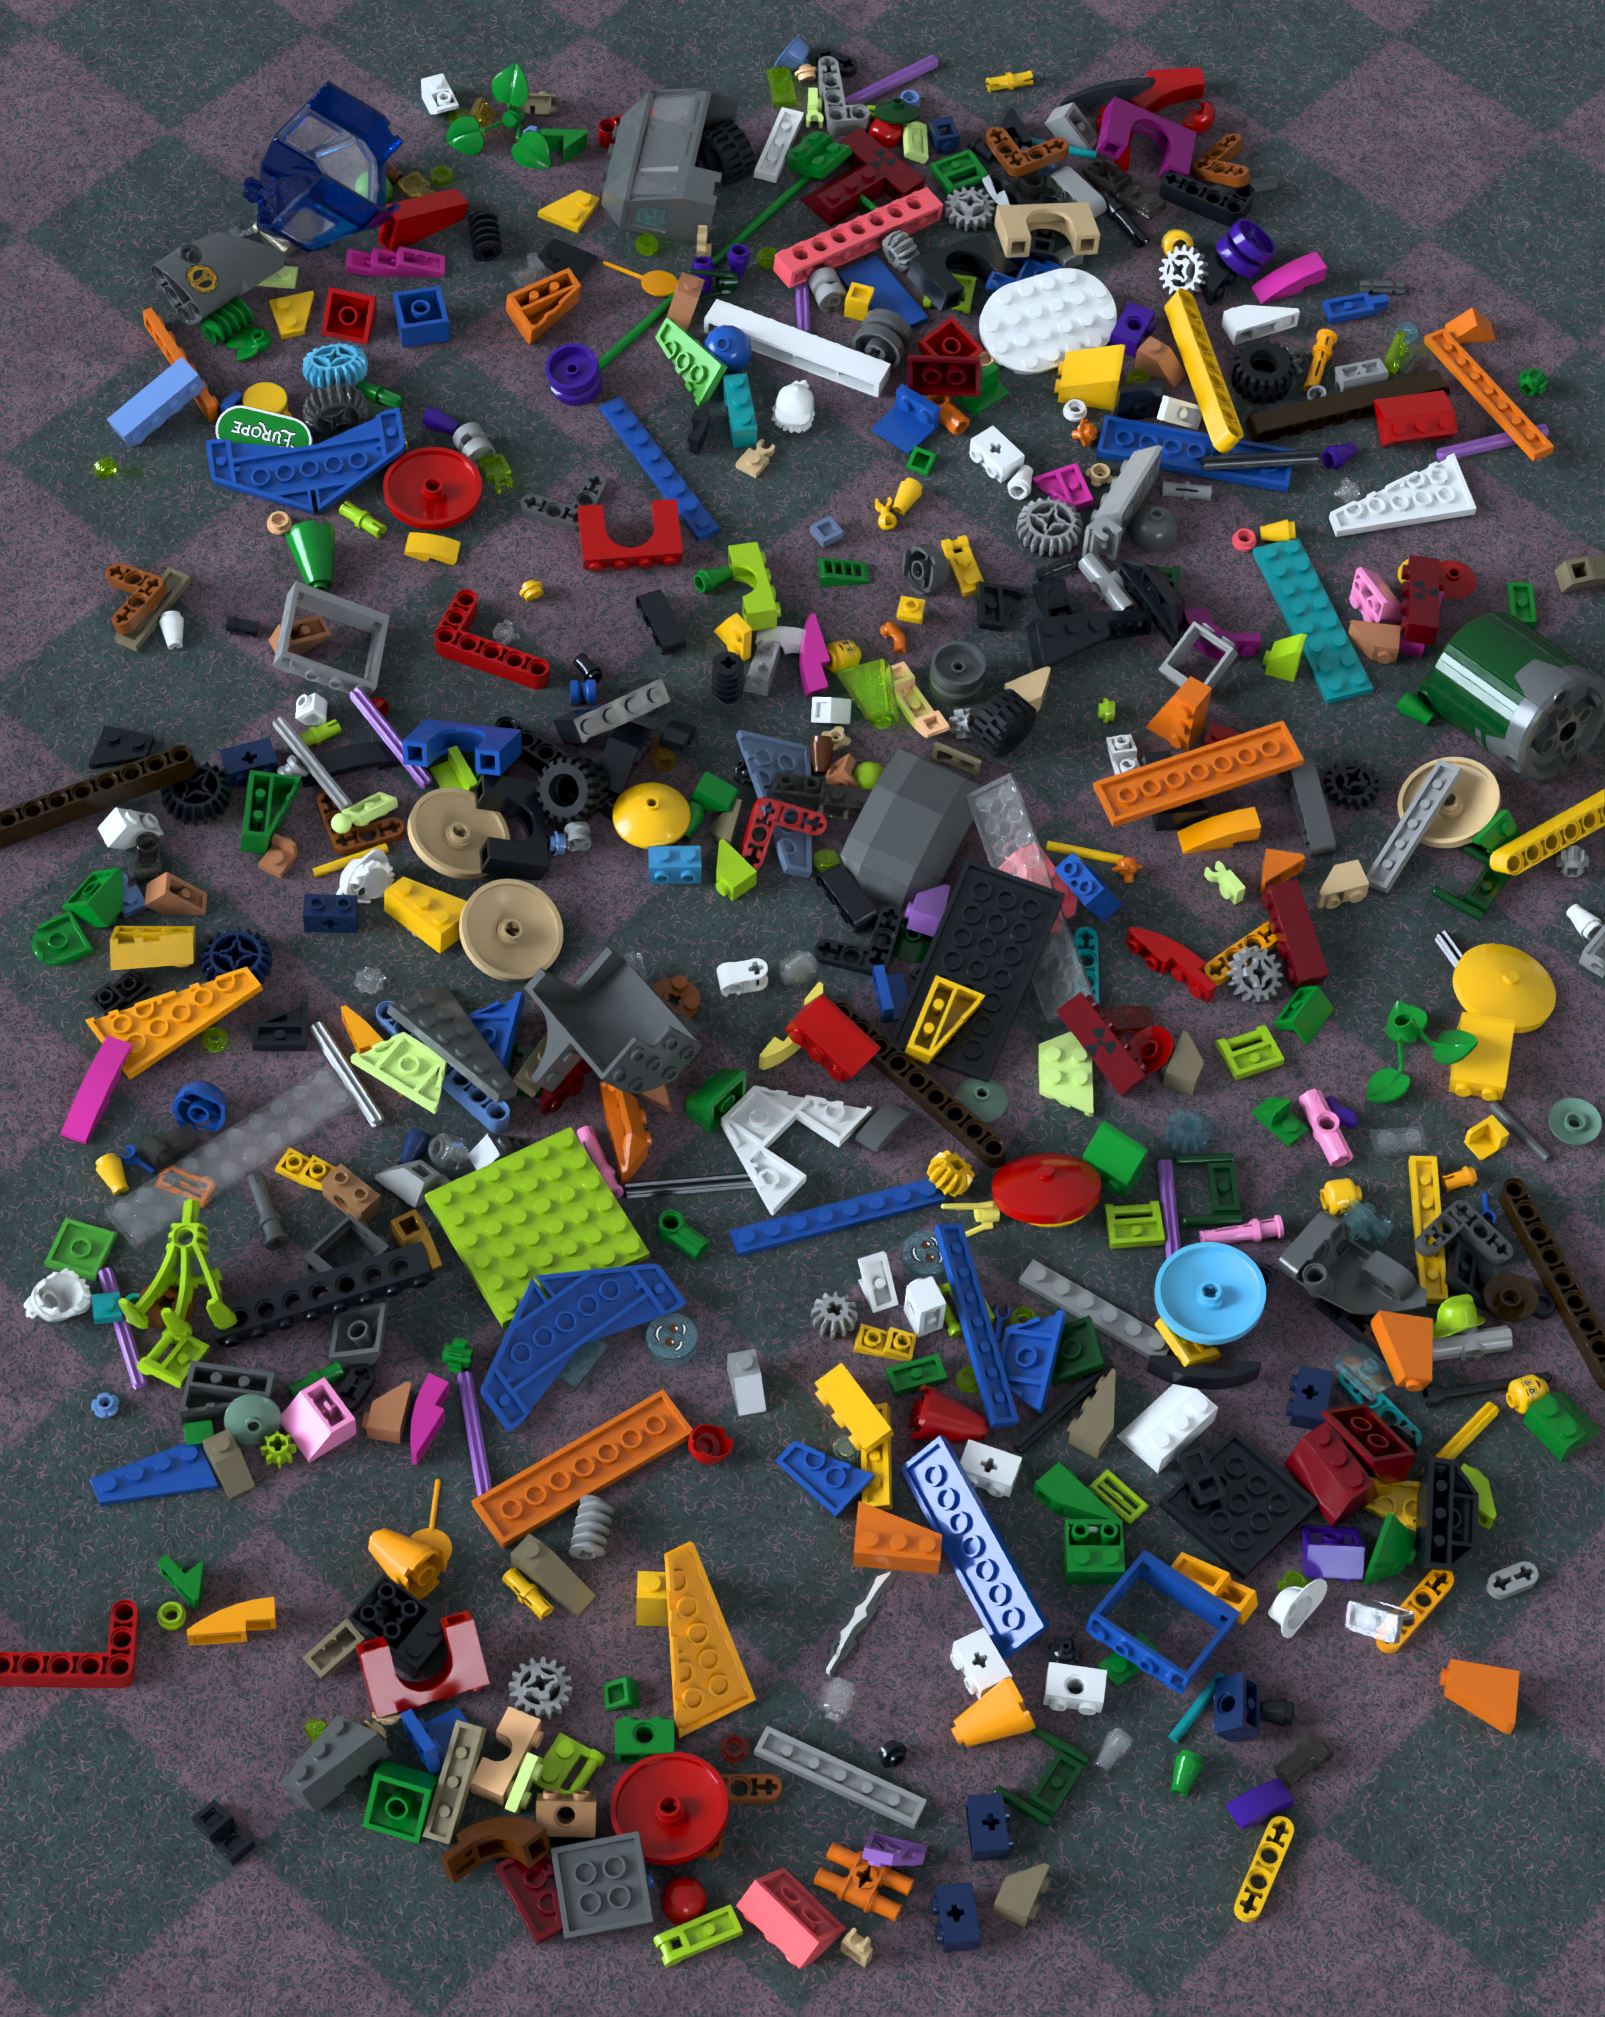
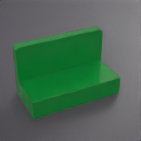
(991, 392)
(1305, 1013)

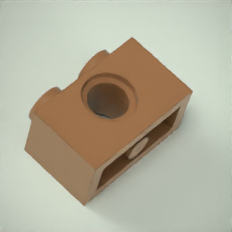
(351, 1194)
(579, 1825)

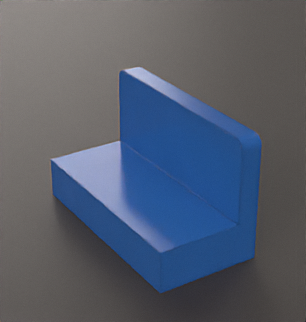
(890, 993)

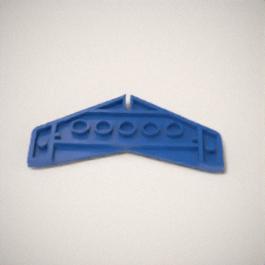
(324, 469)
(550, 1331)

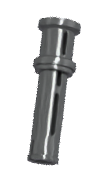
(269, 1221)

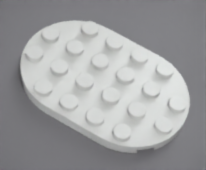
(1045, 316)

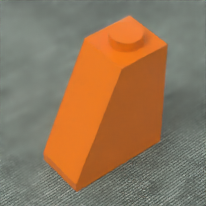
(1406, 1346)
(1483, 1691)

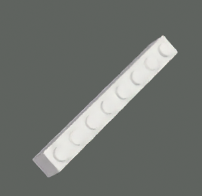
(803, 349)

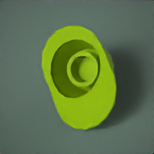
(1456, 1315)

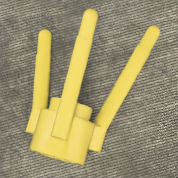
(983, 1212)

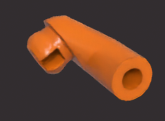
(891, 630)

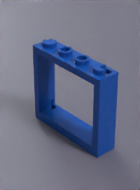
(1181, 1591)

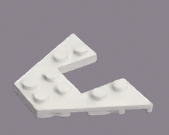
(764, 1116)

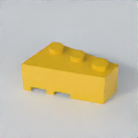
(425, 912)
(941, 1016)
(853, 1409)

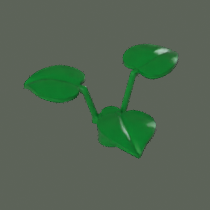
(511, 88)
(1405, 1025)

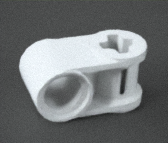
(741, 976)

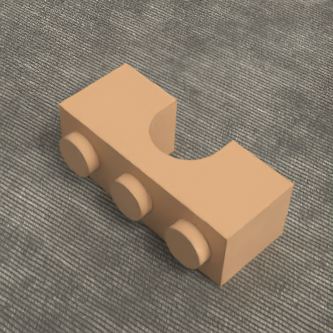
(496, 1778)

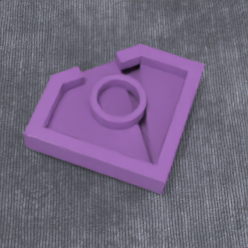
(895, 1851)

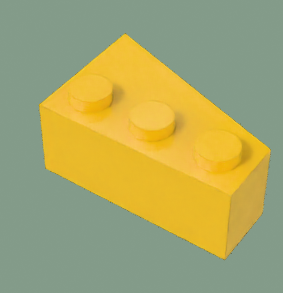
(152, 946)

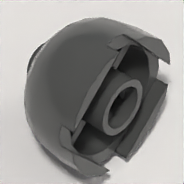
(1154, 528)
(925, 564)

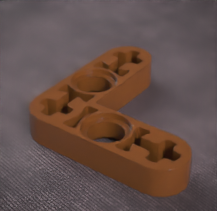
(1051, 150)
(1215, 164)
(148, 590)
(359, 831)
(760, 1798)

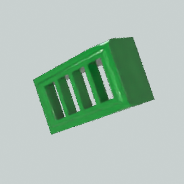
(833, 579)

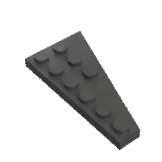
(448, 1031)

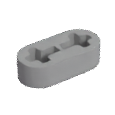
(1509, 1574)

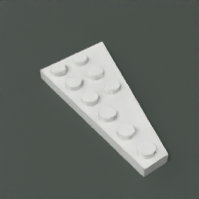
(1413, 499)

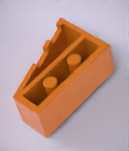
(542, 303)
(1183, 715)
(894, 1543)

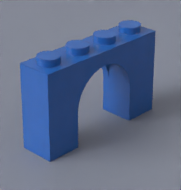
(493, 746)

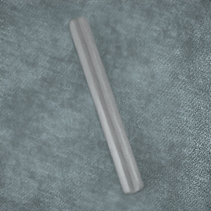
(312, 763)
(347, 1073)

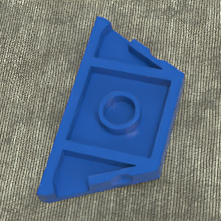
(499, 1025)
(1030, 1357)

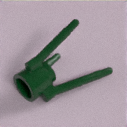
(724, 279)

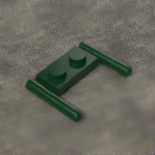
(1482, 891)
(1222, 1189)
(1054, 1784)

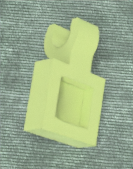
(814, 108)
(1229, 884)

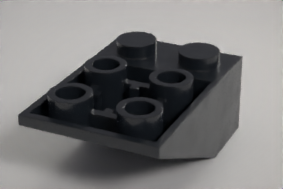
(404, 1621)

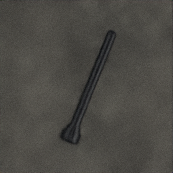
(1438, 1394)

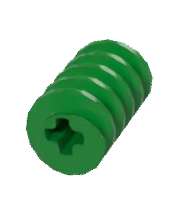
(224, 319)

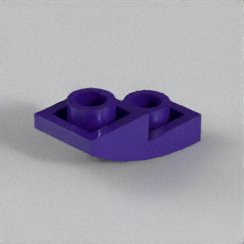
(1259, 1802)

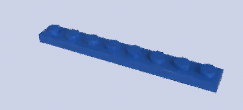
(659, 468)
(835, 1217)
(976, 1325)

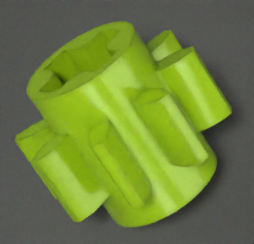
(281, 1456)

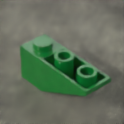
(1069, 1497)

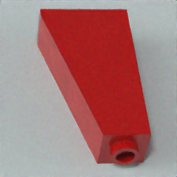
(422, 218)

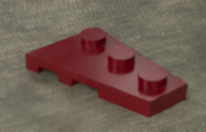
(533, 1896)

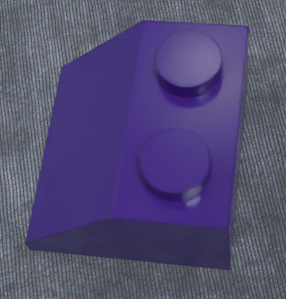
(1332, 1552)

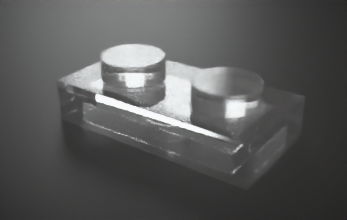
(1398, 1141)

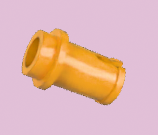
(1458, 1179)

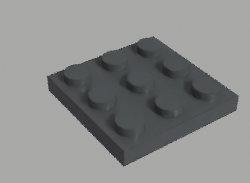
(602, 1885)

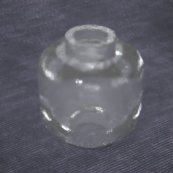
(798, 968)
(448, 1151)
(838, 1699)

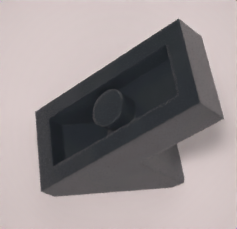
(1016, 129)

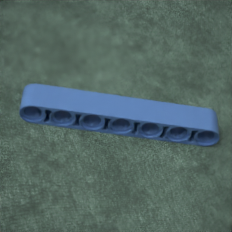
(464, 1094)

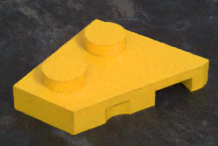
(571, 210)
(292, 313)
(736, 636)

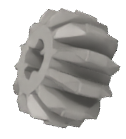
(899, 249)
(834, 1315)

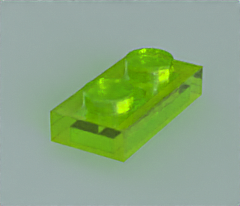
(781, 87)
(1397, 349)

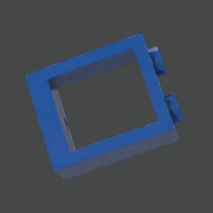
(1088, 887)

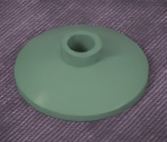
(987, 1107)
(1578, 1112)
(250, 1409)

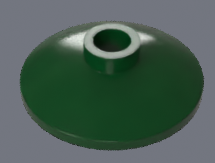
(897, 111)
(911, 949)

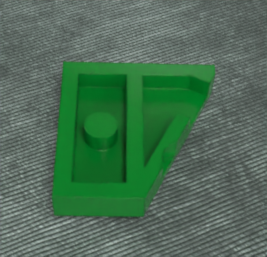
(1497, 832)

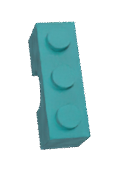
(740, 408)

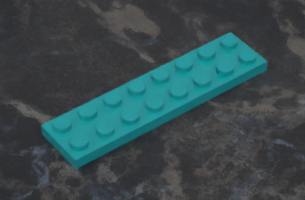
(1311, 613)

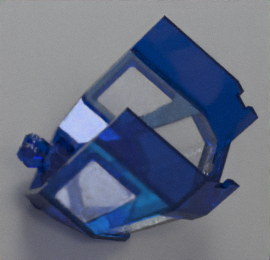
(325, 172)

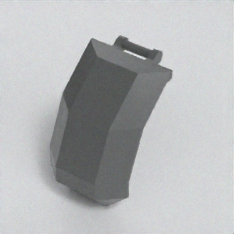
(908, 829)

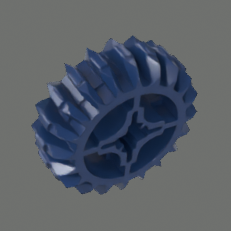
(224, 950)

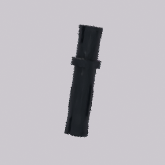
(1118, 213)

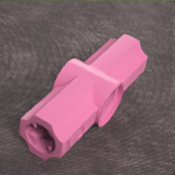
(1320, 1116)

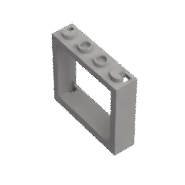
(341, 611)

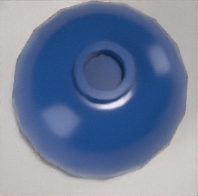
(730, 346)
(197, 1102)

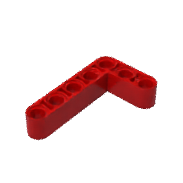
(456, 644)
(78, 1663)

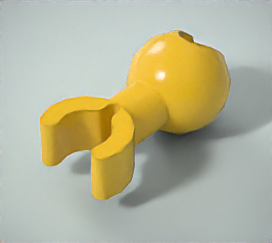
(887, 519)

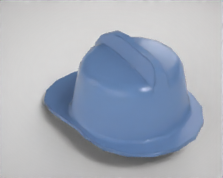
(794, 55)

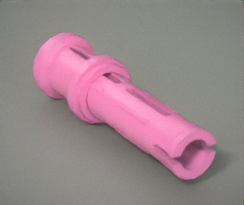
(591, 1145)
(1254, 1230)

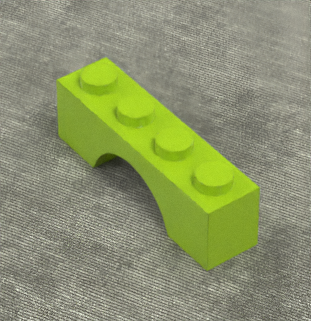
(748, 566)

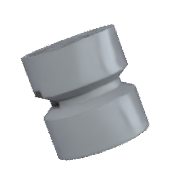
(827, 289)
(473, 442)

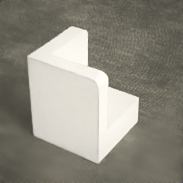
(831, 710)

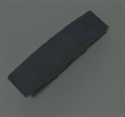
(1123, 89)
(1355, 1325)

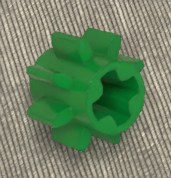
(1532, 382)
(457, 1355)

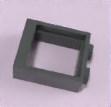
(314, 1259)

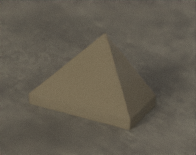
(957, 757)
(726, 824)

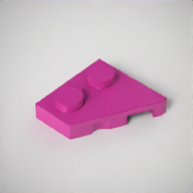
(1067, 485)

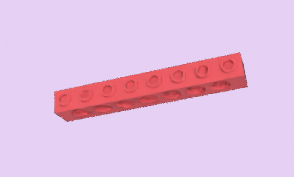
(857, 236)

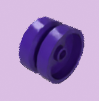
(1246, 248)
(573, 374)

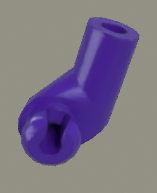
(1346, 1116)

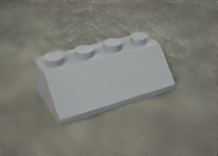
(1130, 487)

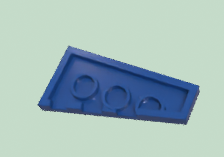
(162, 1474)

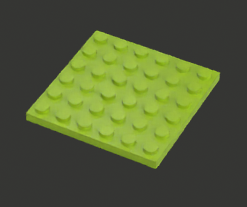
(533, 1218)

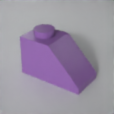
(927, 910)

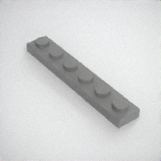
(1413, 826)
(1104, 1315)
(840, 1777)

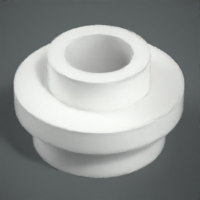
(1077, 405)

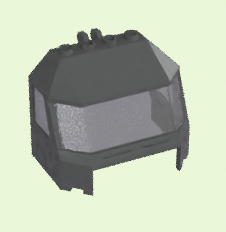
(652, 167)

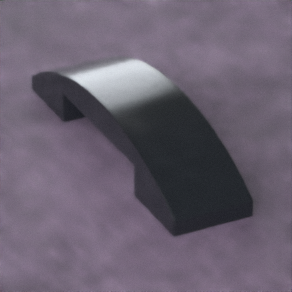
(1043, 239)
(354, 758)
(1167, 1369)

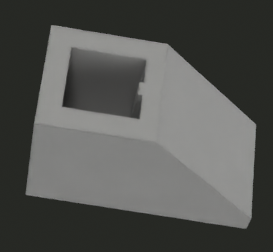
(410, 1181)

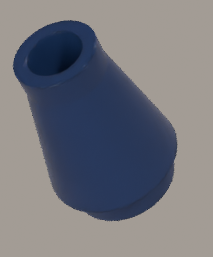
(414, 1145)

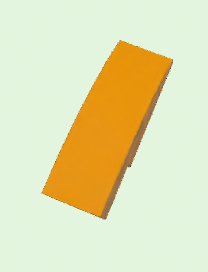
(1220, 831)
(1219, 1584)
(233, 1622)

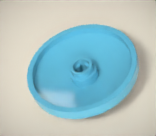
(1210, 1293)

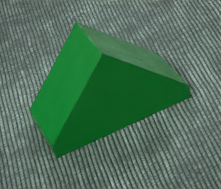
(714, 793)

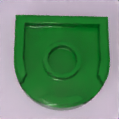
(60, 941)

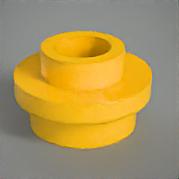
(531, 590)

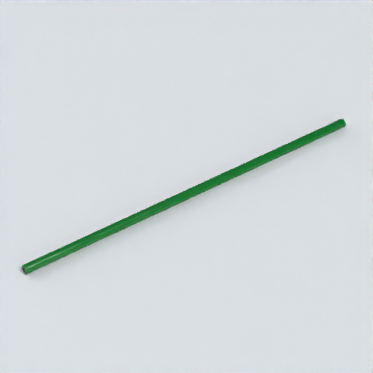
(716, 259)

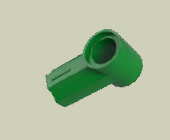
(683, 1235)

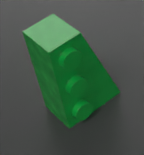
(266, 807)

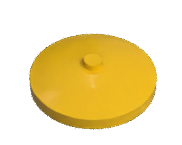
(1505, 985)

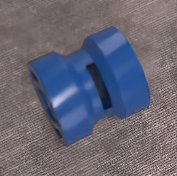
(589, 692)

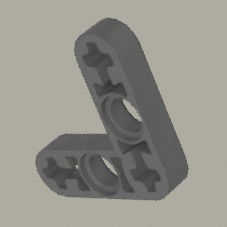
(583, 494)
(1459, 1224)

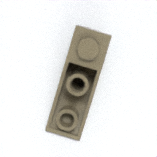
(1581, 573)
(1096, 1423)

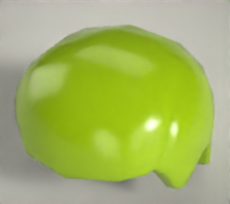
(867, 774)

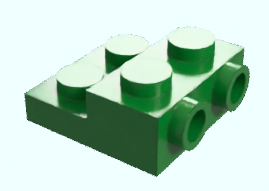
(816, 155)

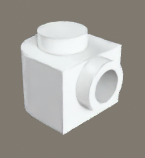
(311, 710)

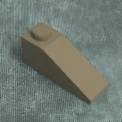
(551, 1575)

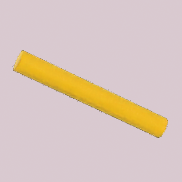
(1083, 852)
(343, 862)

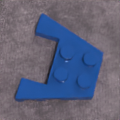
(1031, 267)

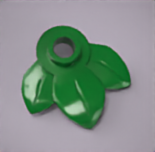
(249, 342)

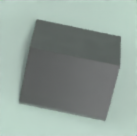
(359, 1334)

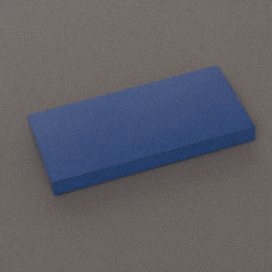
(888, 291)

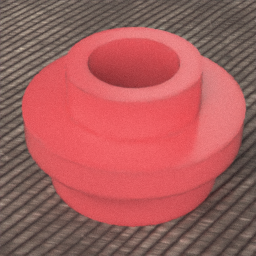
(1244, 534)

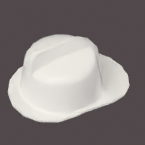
(1296, 1605)

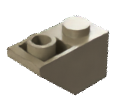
(1184, 1067)
(1019, 1894)

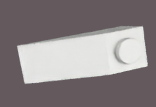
(1254, 321)

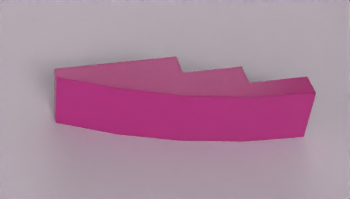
(403, 263)
(96, 1089)

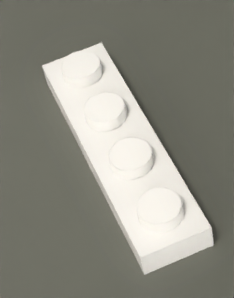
(778, 144)

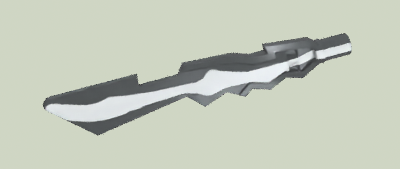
(854, 1624)

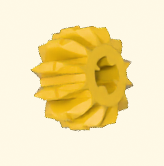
(950, 1173)

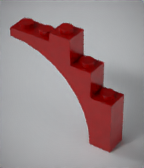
(1170, 88)

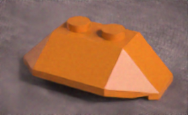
(625, 1129)

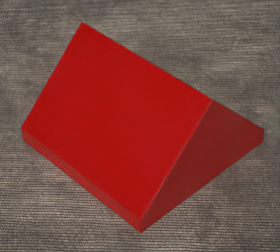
(349, 315)
(950, 340)

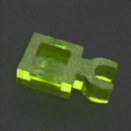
(497, 469)

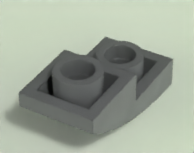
(882, 1125)

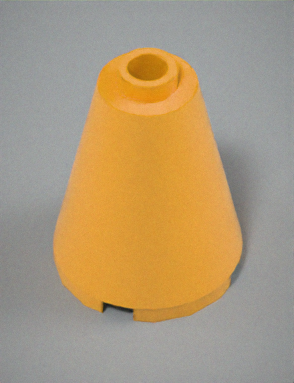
(408, 1561)
(994, 1716)

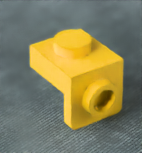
(911, 609)

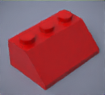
(1415, 418)
(831, 1038)

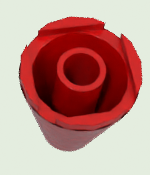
(943, 1416)

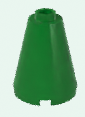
(313, 552)

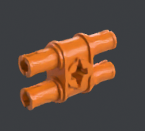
(868, 1895)

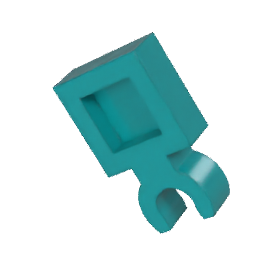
(107, 1308)

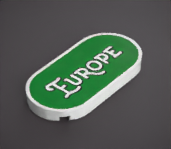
(261, 427)

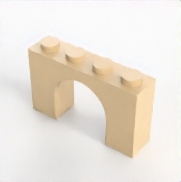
(1071, 219)

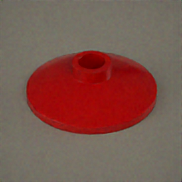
(1456, 586)
(1152, 1046)

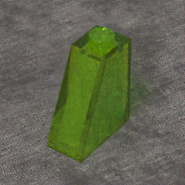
(873, 691)

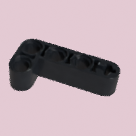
(1207, 200)

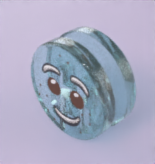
(922, 1256)
(671, 1340)

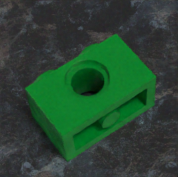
(629, 1729)

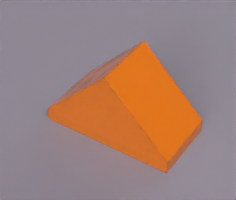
(1471, 328)
(1279, 867)

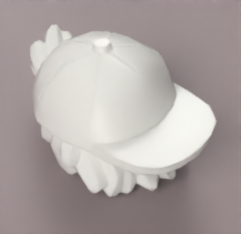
(794, 407)
(369, 872)
(59, 1297)

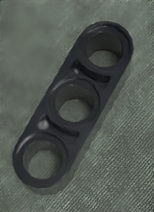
(662, 621)
(848, 897)

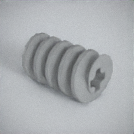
(591, 1528)

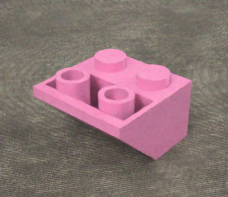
(1374, 598)
(318, 1420)

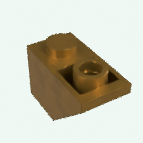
(411, 1229)

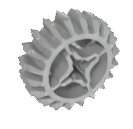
(1061, 535)

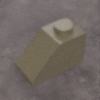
(228, 1463)

